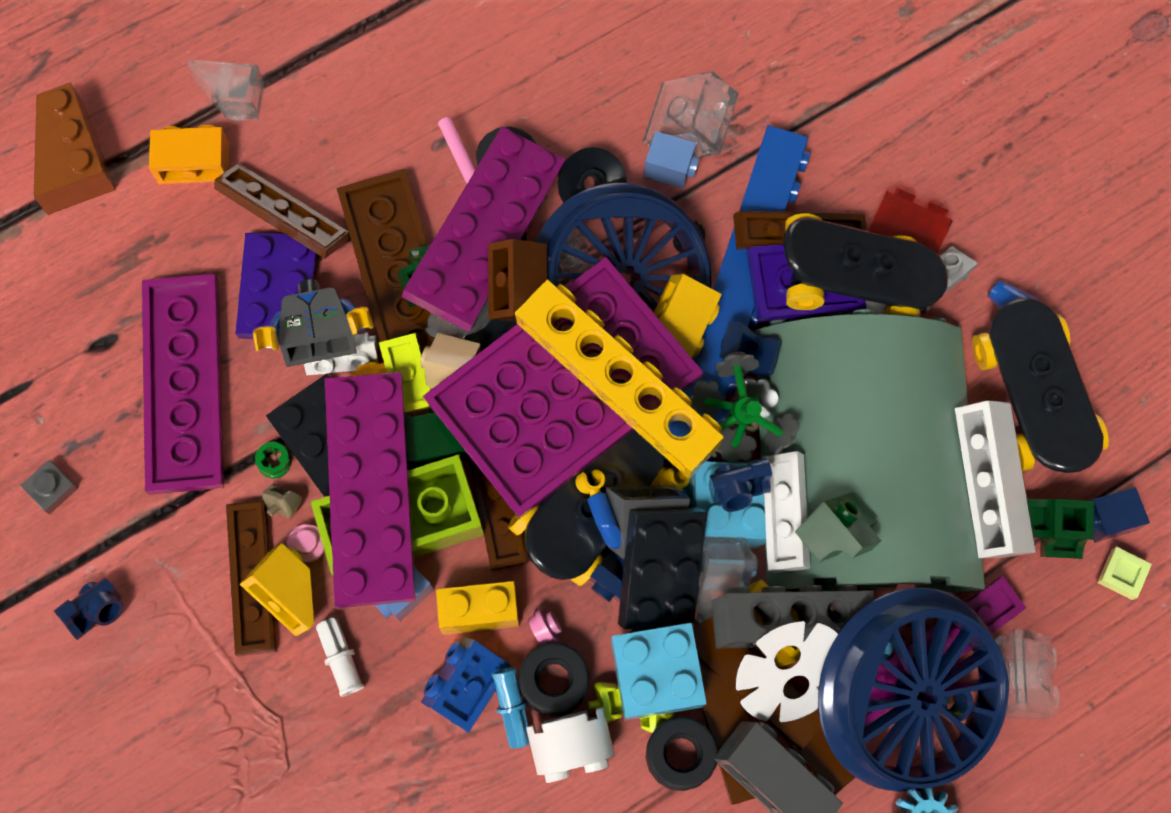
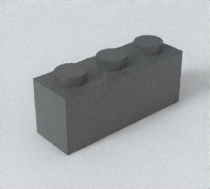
(774, 773)

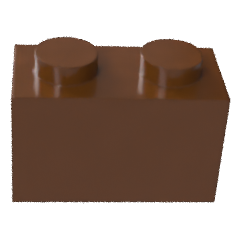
(514, 274)

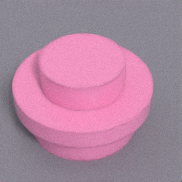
(306, 542)
(545, 626)

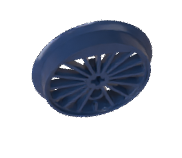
(625, 202)
(851, 675)

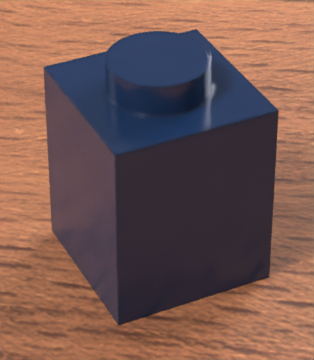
(1118, 514)

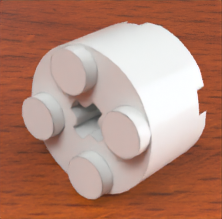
(570, 744)

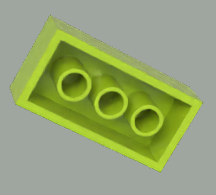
(439, 507)

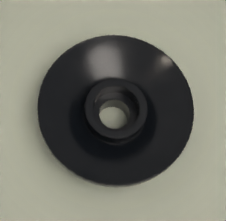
(585, 163)

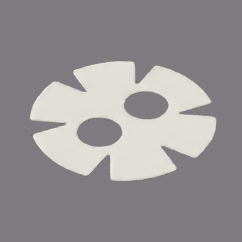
(763, 673)

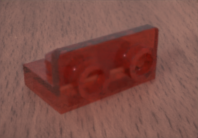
(904, 218)

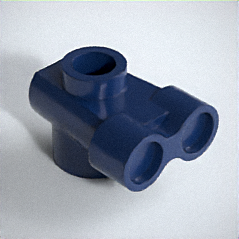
(737, 485)
(95, 603)

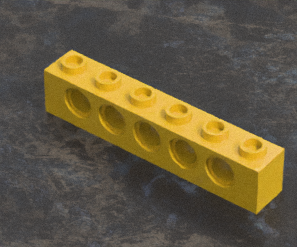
(685, 452)

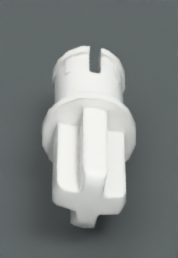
(339, 657)

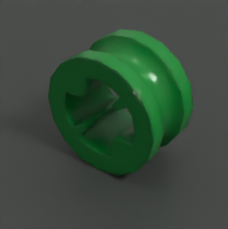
(261, 460)

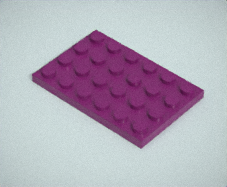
(531, 417)

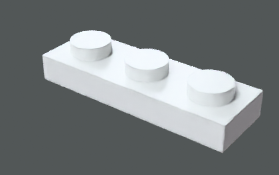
(785, 513)

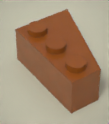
(67, 153)

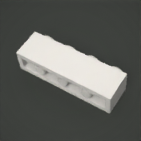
(994, 480)

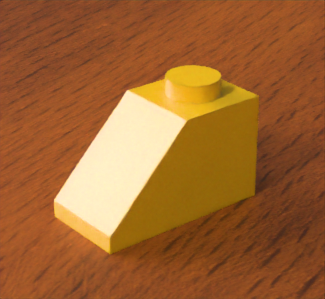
(283, 587)

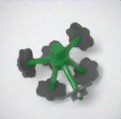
(750, 406)

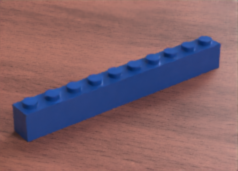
(768, 190)

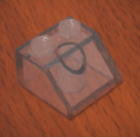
(694, 110)
(1030, 674)

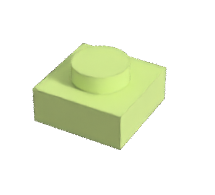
(1124, 573)

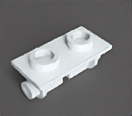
(366, 352)

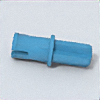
(511, 707)

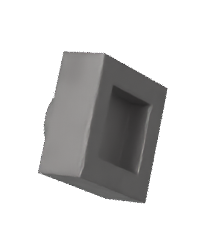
(49, 487)

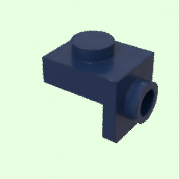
(742, 339)
(607, 578)

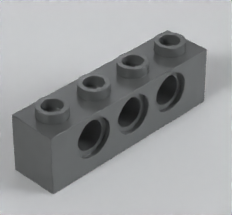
(738, 628)

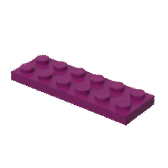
(491, 209)
(182, 384)
(369, 490)

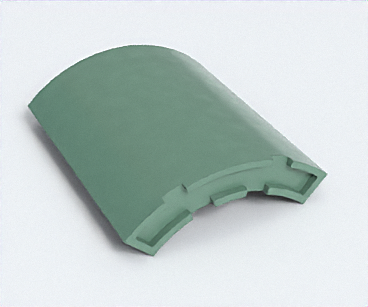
(881, 424)

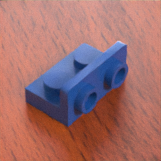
(463, 683)

